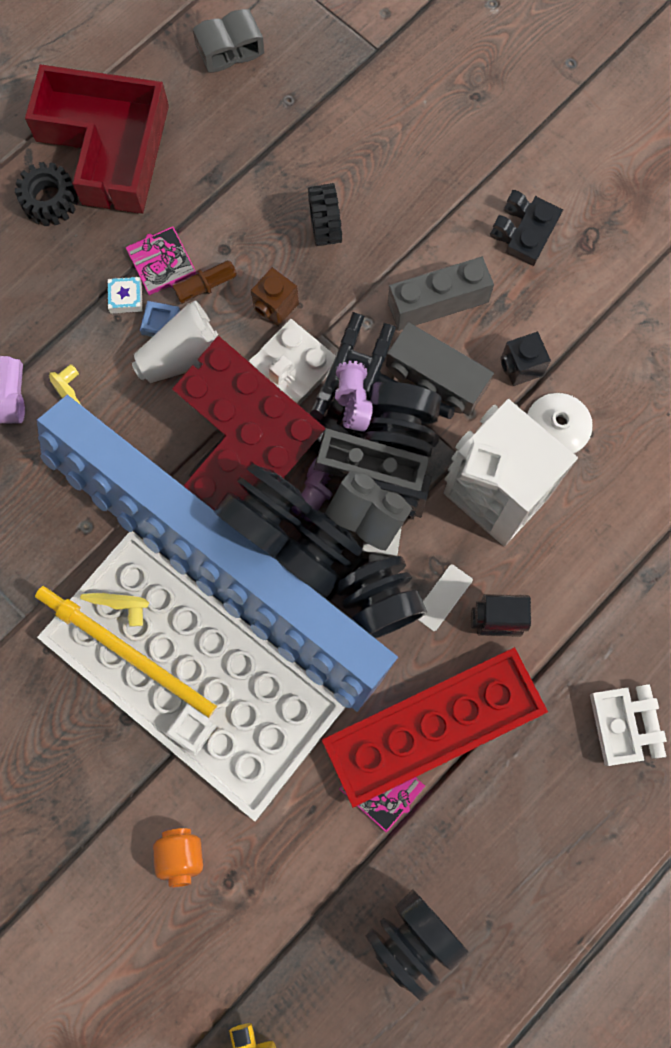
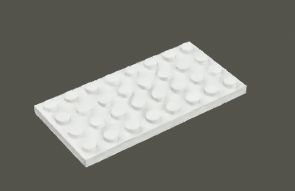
(265, 705)

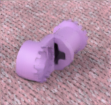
(353, 396)
(315, 490)

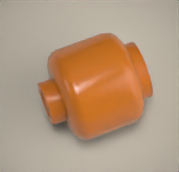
(178, 857)

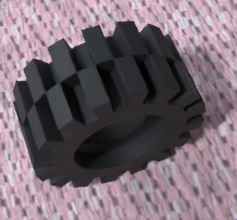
(44, 178)
(325, 214)

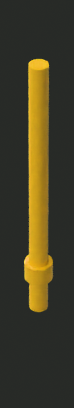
(70, 613)

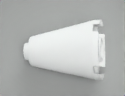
(175, 345)

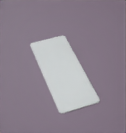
(444, 596)

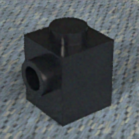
(525, 358)

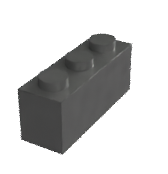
(440, 293)
(438, 368)
(343, 452)

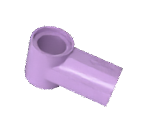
(11, 401)

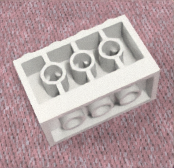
(530, 476)

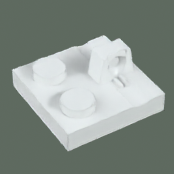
(294, 361)

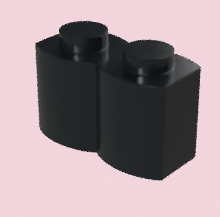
(502, 615)

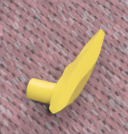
(61, 380)
(133, 604)

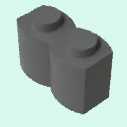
(228, 40)
(368, 510)

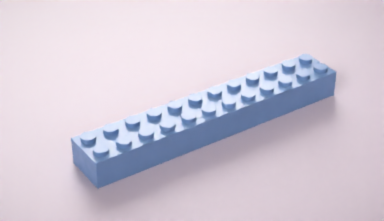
(213, 554)

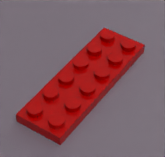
(433, 727)

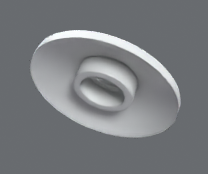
(579, 423)

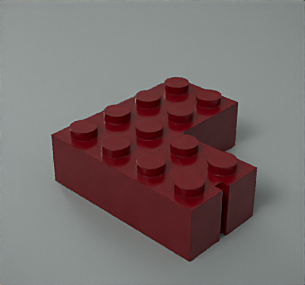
(114, 123)
(254, 416)

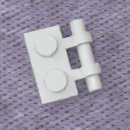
(618, 726)

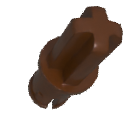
(204, 281)

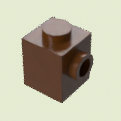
(274, 297)

